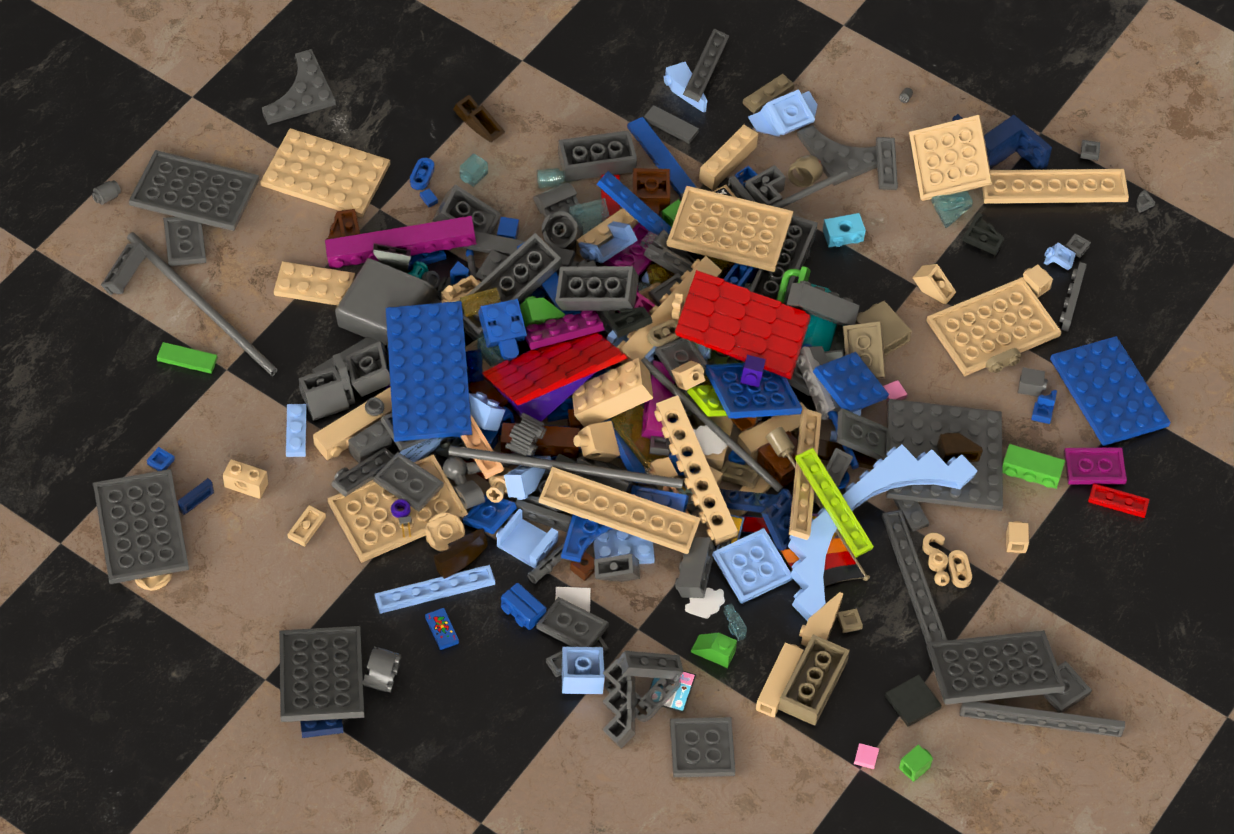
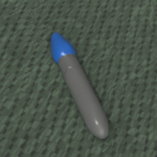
(471, 262)

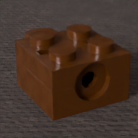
(652, 187)
(778, 467)

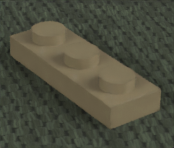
(767, 93)

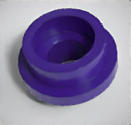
(400, 504)

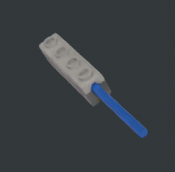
(808, 360)

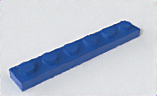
(632, 204)

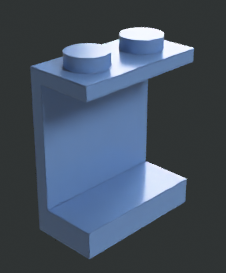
(623, 238)

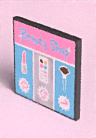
(680, 698)

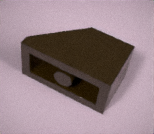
(955, 444)

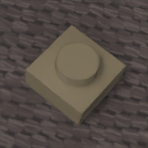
(849, 620)

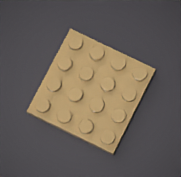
(950, 157)

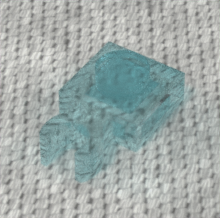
(736, 624)

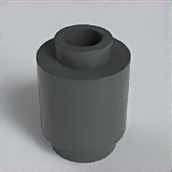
(106, 192)

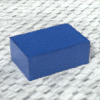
(428, 197)

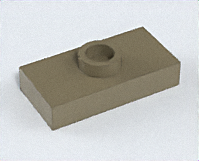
(739, 474)

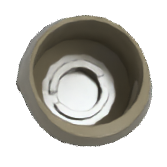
(806, 165)

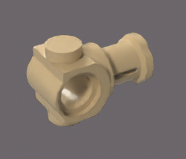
(498, 486)

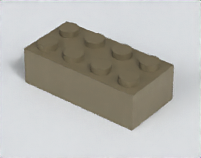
(813, 679)

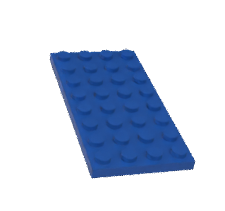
(428, 371)

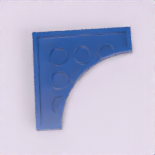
(580, 536)

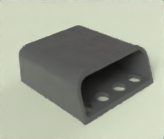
(374, 290)

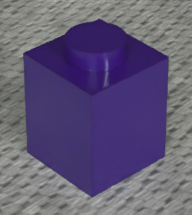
(753, 370)

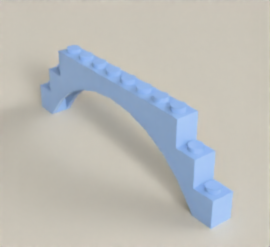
(893, 472)

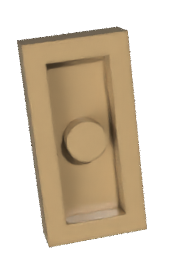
(306, 525)

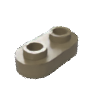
(663, 333)
(1004, 359)

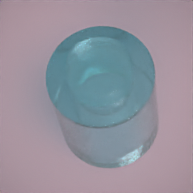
(549, 177)

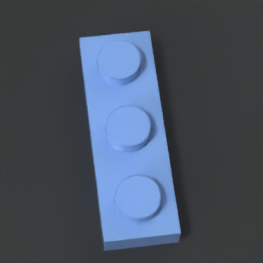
(296, 430)

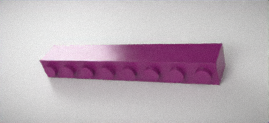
(416, 238)

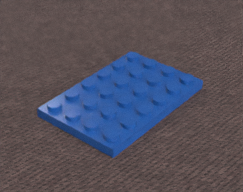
(1110, 391)

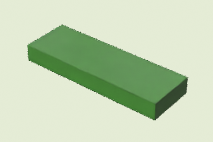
(187, 357)

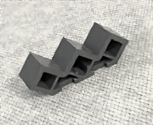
(622, 704)

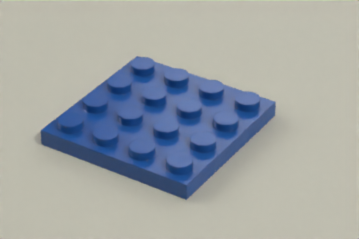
(741, 400)

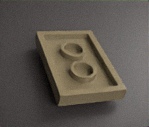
(867, 342)

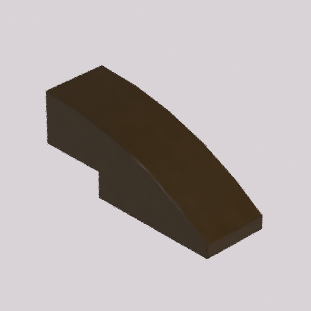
(478, 119)
(460, 553)

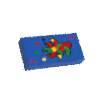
(442, 628)

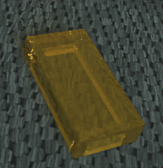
(473, 302)

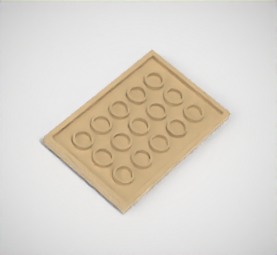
(325, 172)
(730, 228)
(993, 324)
(368, 516)

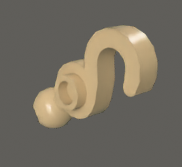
(937, 559)

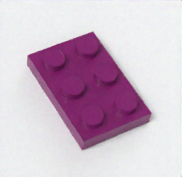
(1095, 466)

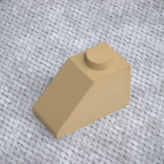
(934, 283)

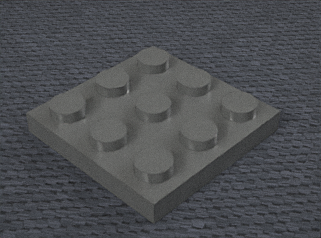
(702, 747)

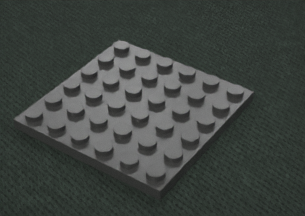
(918, 430)

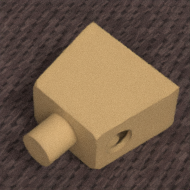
(598, 442)

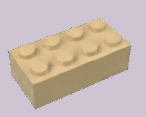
(612, 393)

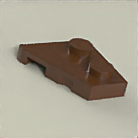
(344, 224)

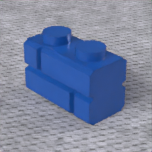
(522, 606)

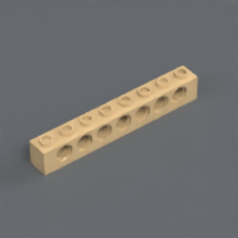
(674, 409)

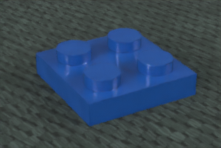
(489, 515)

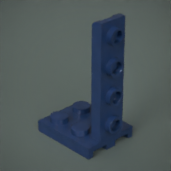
(774, 509)

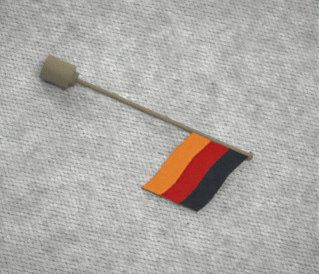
(839, 560)

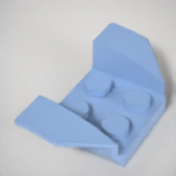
(785, 114)

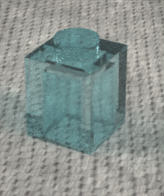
(473, 170)

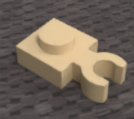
(677, 305)

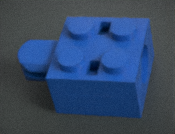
(504, 327)

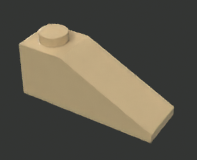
(821, 621)

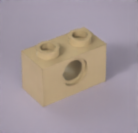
(245, 479)

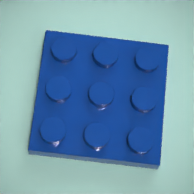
(850, 382)

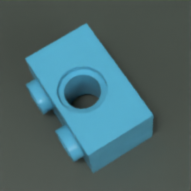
(844, 230)

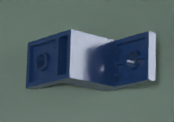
(1014, 137)

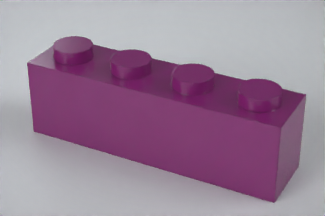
(650, 425)

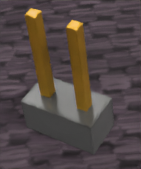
(404, 521)

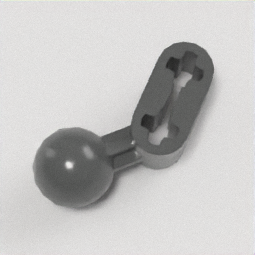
(467, 491)

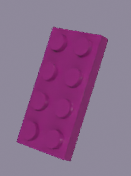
(634, 252)
(563, 329)

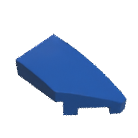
(1044, 408)

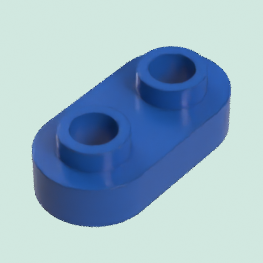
(421, 175)

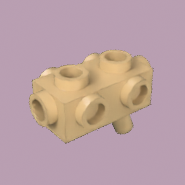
(460, 289)

